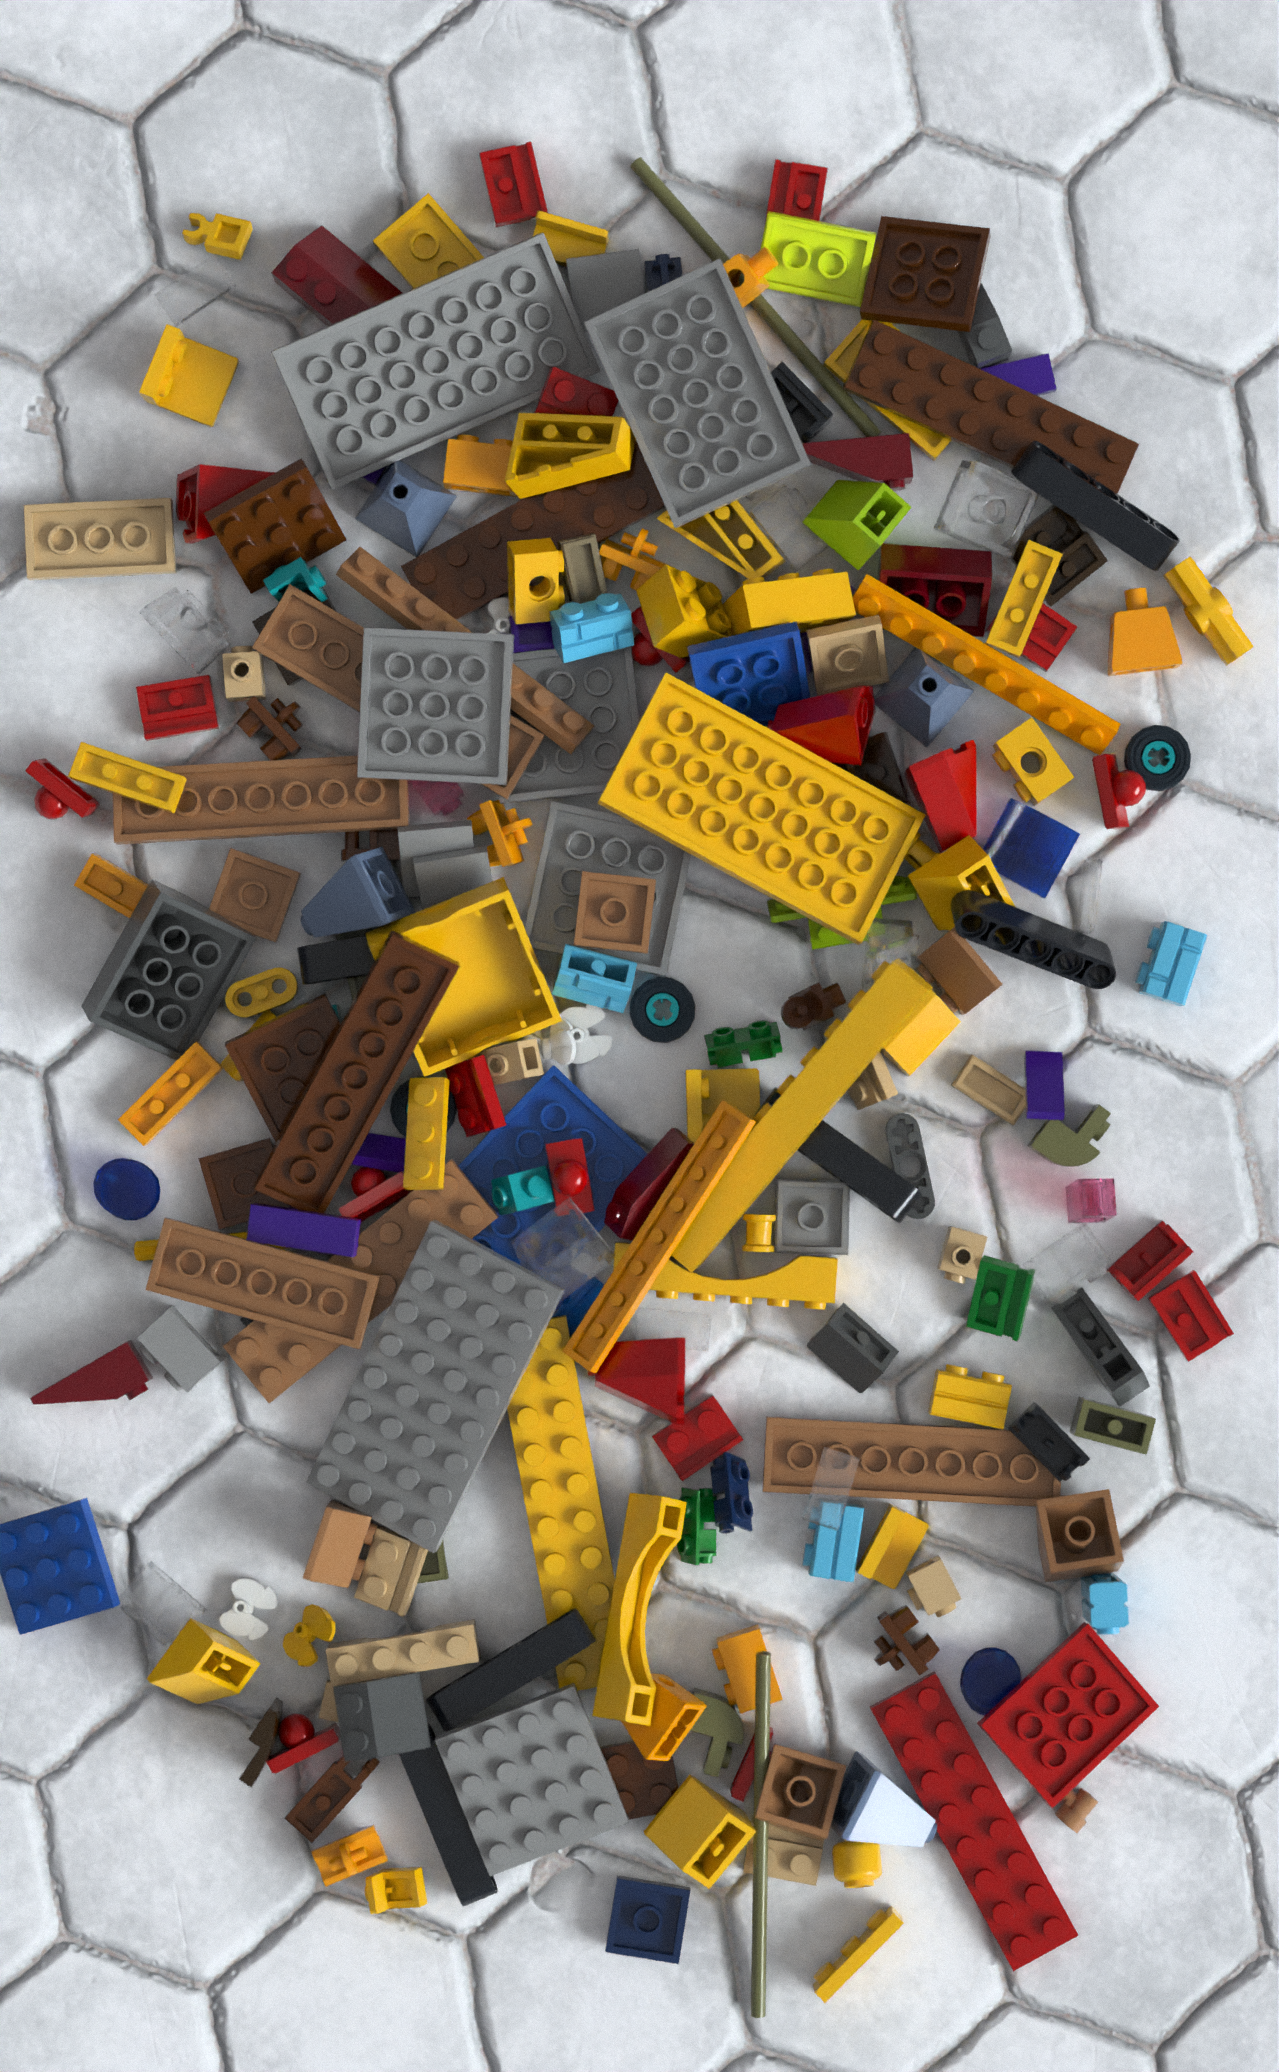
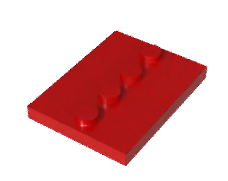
(1068, 1715)

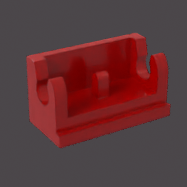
(1149, 1260)

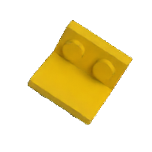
(188, 377)
(709, 1087)

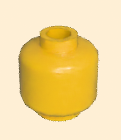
(856, 1863)

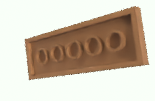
(262, 1283)

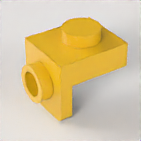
(395, 1889)

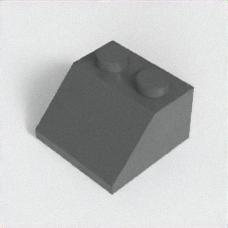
(382, 1717)

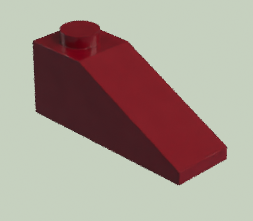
(867, 458)
(646, 1184)
(106, 1378)

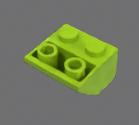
(856, 518)

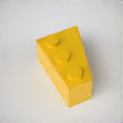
(566, 451)
(733, 539)
(809, 600)

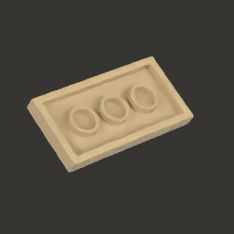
(99, 539)

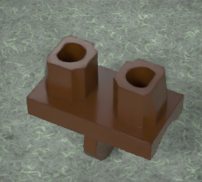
(257, 717)
(811, 1006)
(917, 1653)

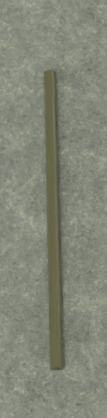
(760, 304)
(760, 1838)

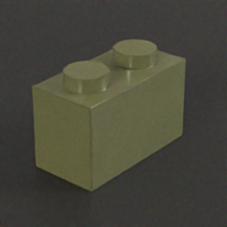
(1112, 1425)

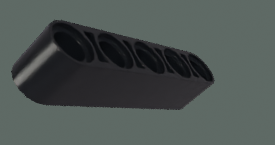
(1095, 505)
(1033, 939)
(335, 960)
(857, 1169)
(510, 1669)
(448, 1823)

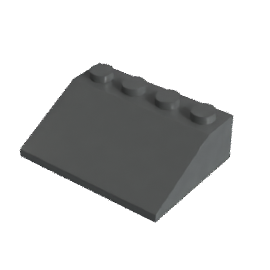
(167, 972)

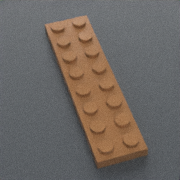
(329, 654)
(266, 801)
(279, 1357)
(908, 1461)

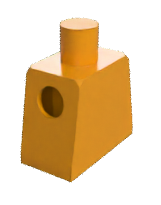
(753, 270)
(1141, 637)
(671, 1720)

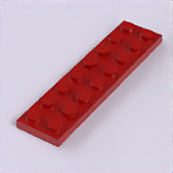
(974, 1821)

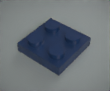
(647, 1919)

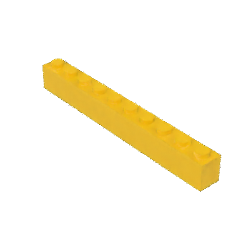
(804, 1104)

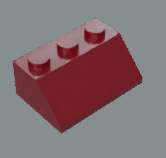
(331, 278)
(942, 580)

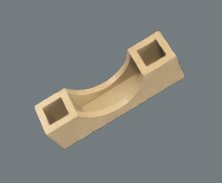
(403, 1654)

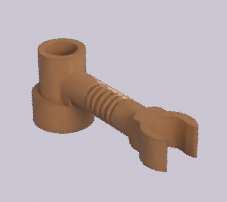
(1076, 1809)

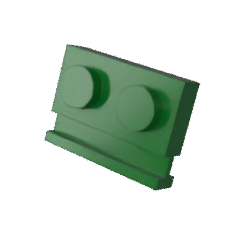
(1000, 1298)

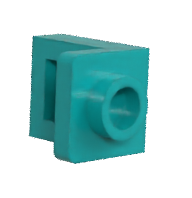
(299, 576)
(522, 1190)

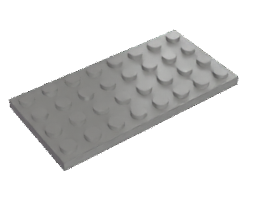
(434, 360)
(435, 1385)

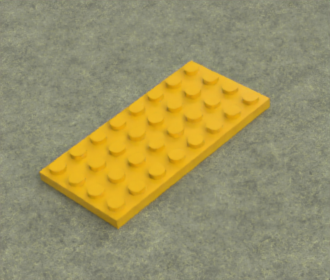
(761, 809)

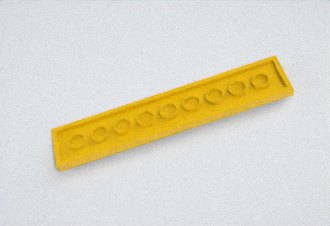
(563, 1498)

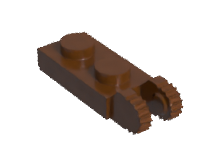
(327, 1798)

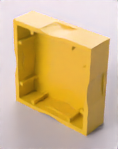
(499, 981)

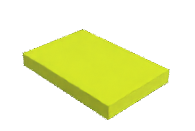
(818, 258)

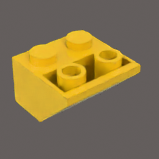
(682, 610)
(951, 872)
(920, 1034)
(204, 1665)
(700, 1831)

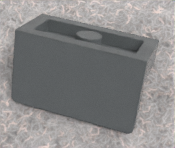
(852, 1348)

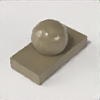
(582, 568)

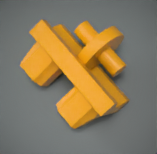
(616, 555)
(505, 831)
(349, 1855)

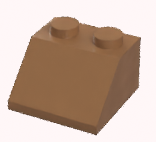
(957, 972)
(1078, 1536)
(339, 1545)
(800, 1792)

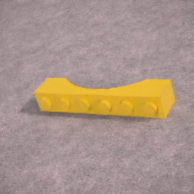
(801, 1279)
(625, 1681)

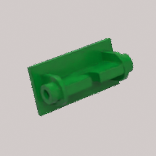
(759, 1038)
(696, 1543)

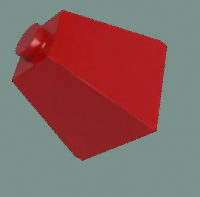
(205, 488)
(829, 724)
(947, 793)
(647, 1375)

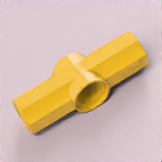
(1208, 611)

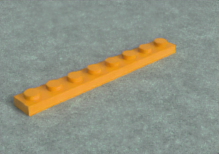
(985, 665)
(659, 1236)

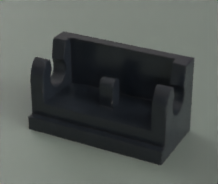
(805, 409)
(1048, 1442)

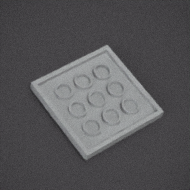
(601, 692)
(435, 706)
(607, 844)
(531, 1779)

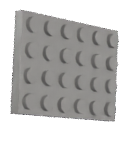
(697, 393)

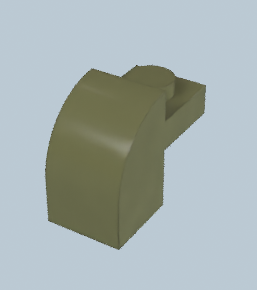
(1070, 1148)
(723, 1725)

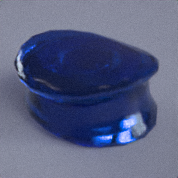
(127, 1189)
(988, 1678)

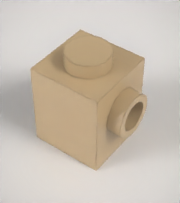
(243, 674)
(513, 1061)
(961, 1254)
(932, 1588)

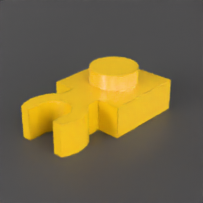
(223, 236)

